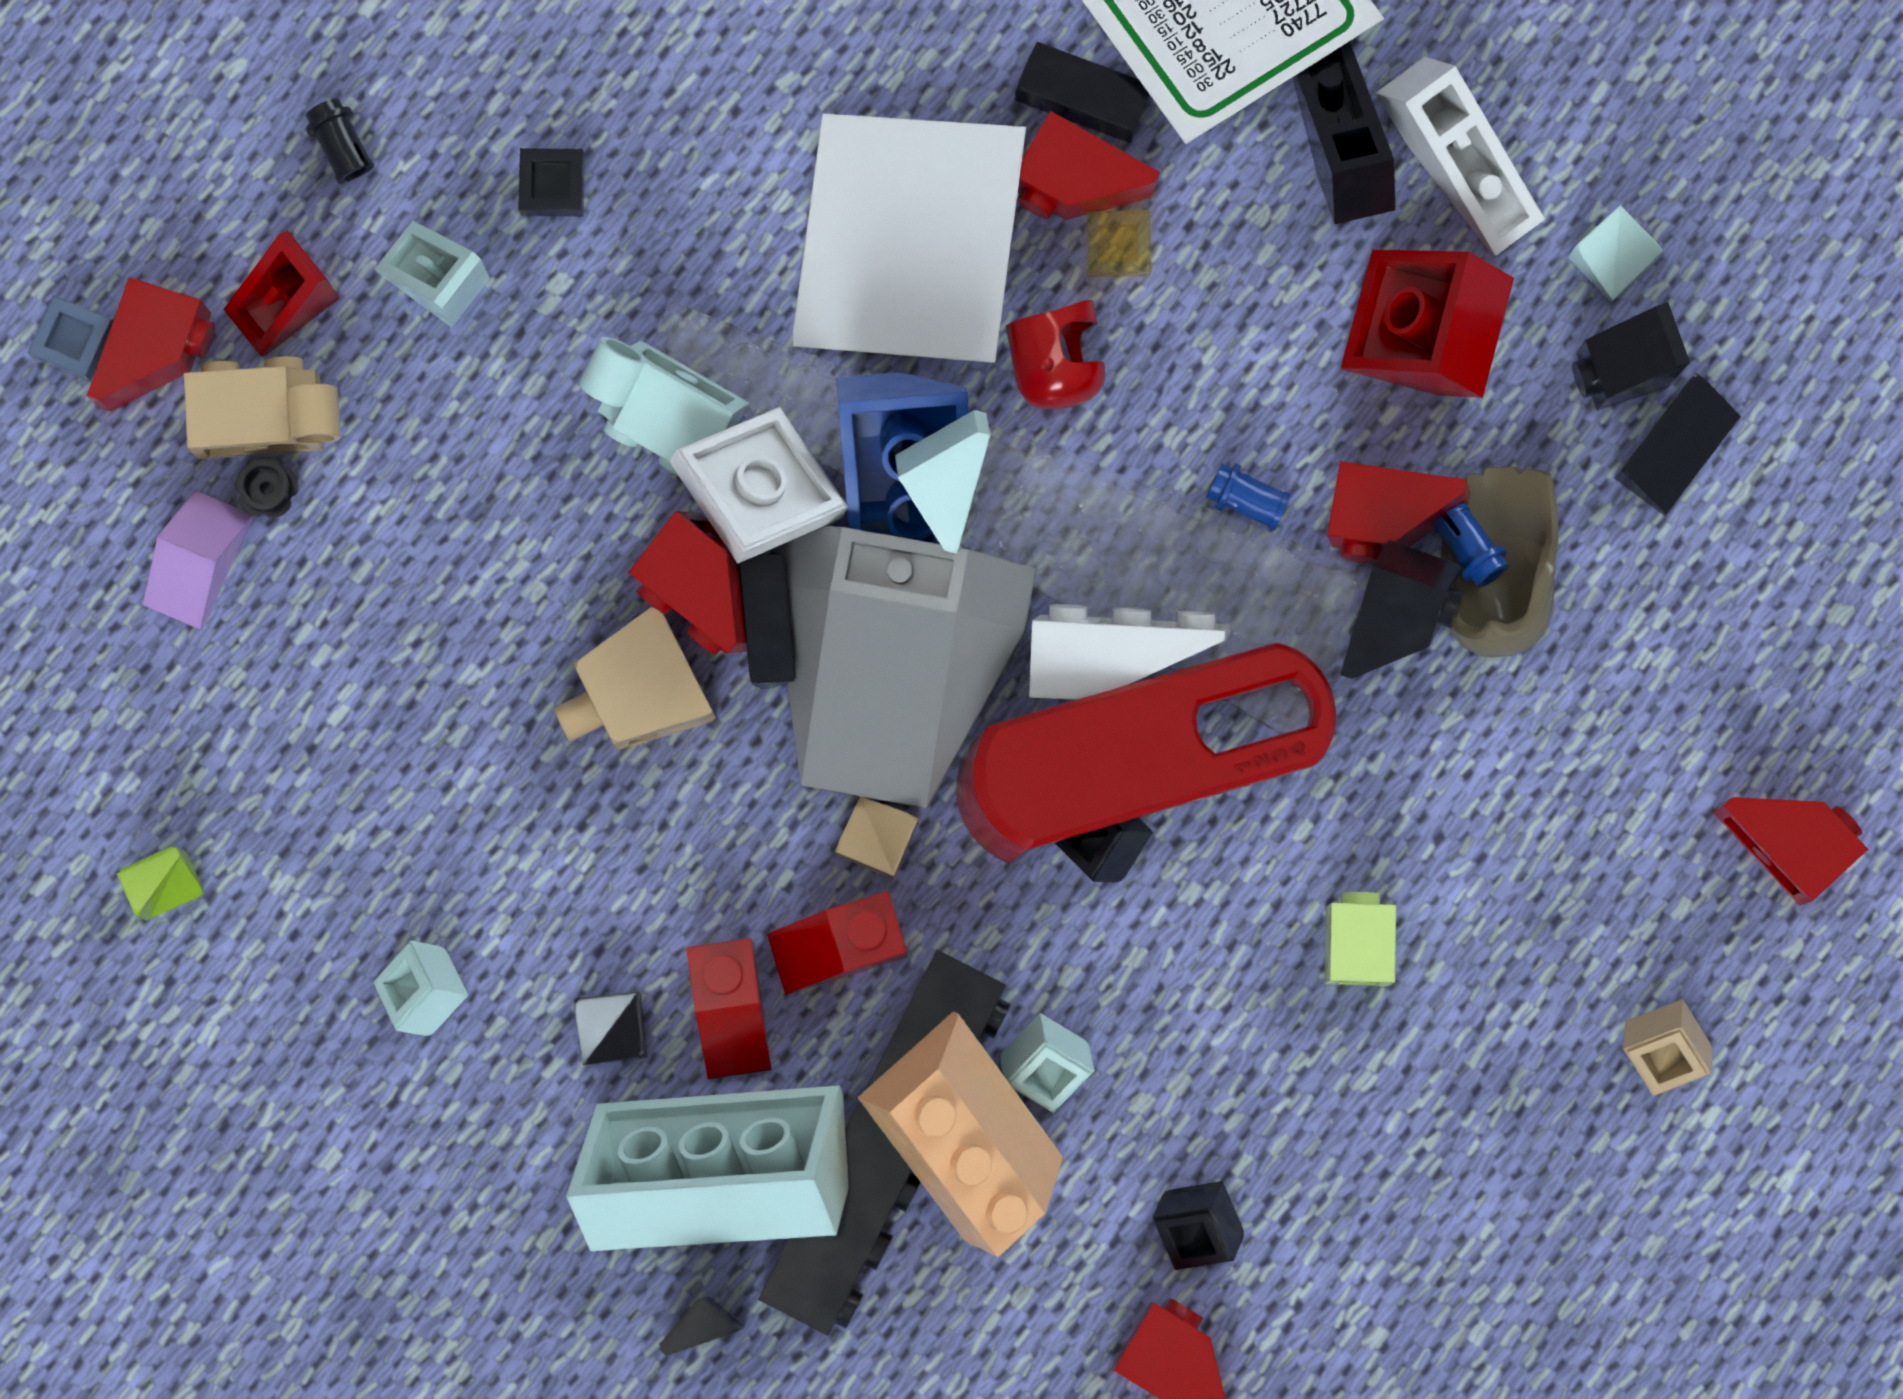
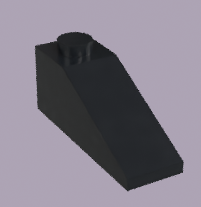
(1346, 137)

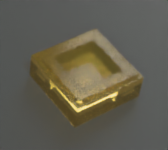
(1118, 243)

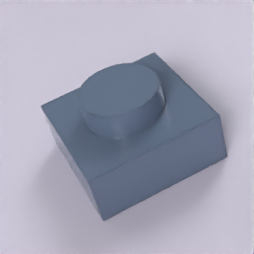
(71, 338)

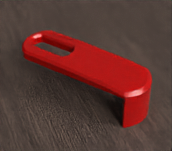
(1131, 753)

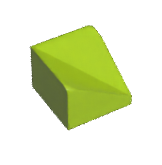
(160, 882)

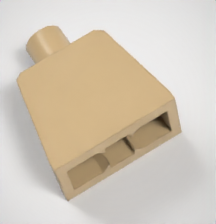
(636, 687)

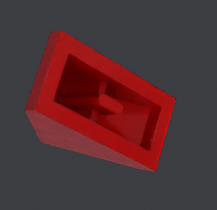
(279, 295)

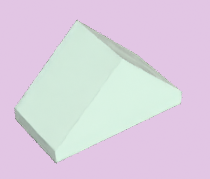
(434, 272)
(944, 473)

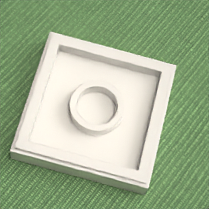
(758, 484)

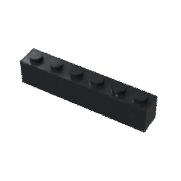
(818, 1273)

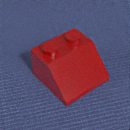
(1428, 321)

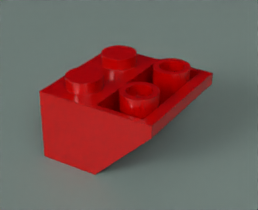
(695, 577)

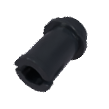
(338, 139)

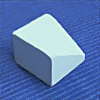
(1615, 253)
(420, 988)
(1047, 1062)

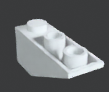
(1091, 655)

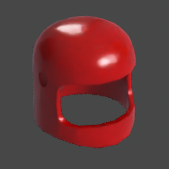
(1039, 363)

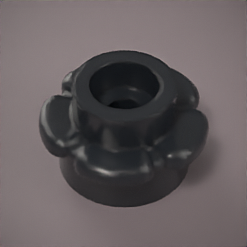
(266, 471)

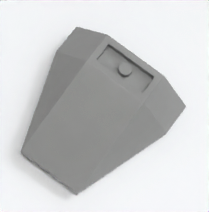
(894, 656)

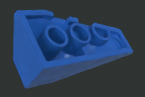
(877, 421)

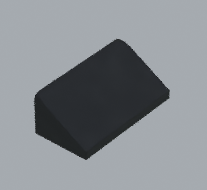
(1082, 92)
(1678, 445)
(767, 621)
(700, 1324)

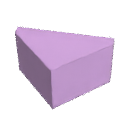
(195, 558)

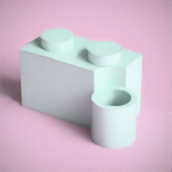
(656, 399)

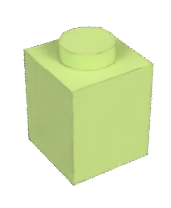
(1360, 941)

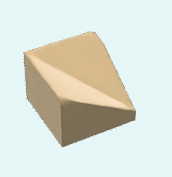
(877, 837)
(1667, 1047)

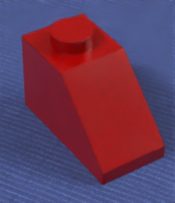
(1077, 173)
(149, 343)
(1387, 505)
(1795, 841)
(837, 943)
(729, 1008)
(1171, 1355)

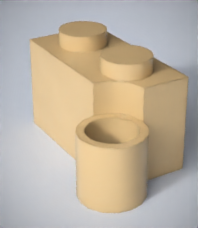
(259, 409)

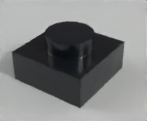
(551, 182)

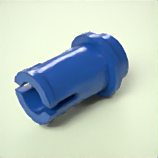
(1247, 496)
(1471, 546)

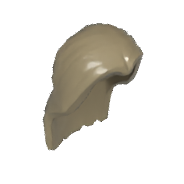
(1517, 607)

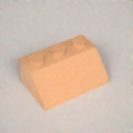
(966, 1136)

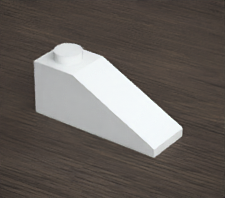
(1460, 151)

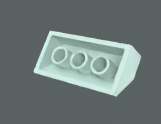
(712, 1169)

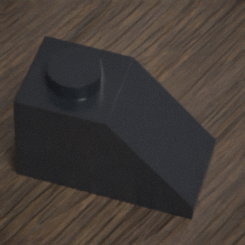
(1631, 358)
(1402, 608)

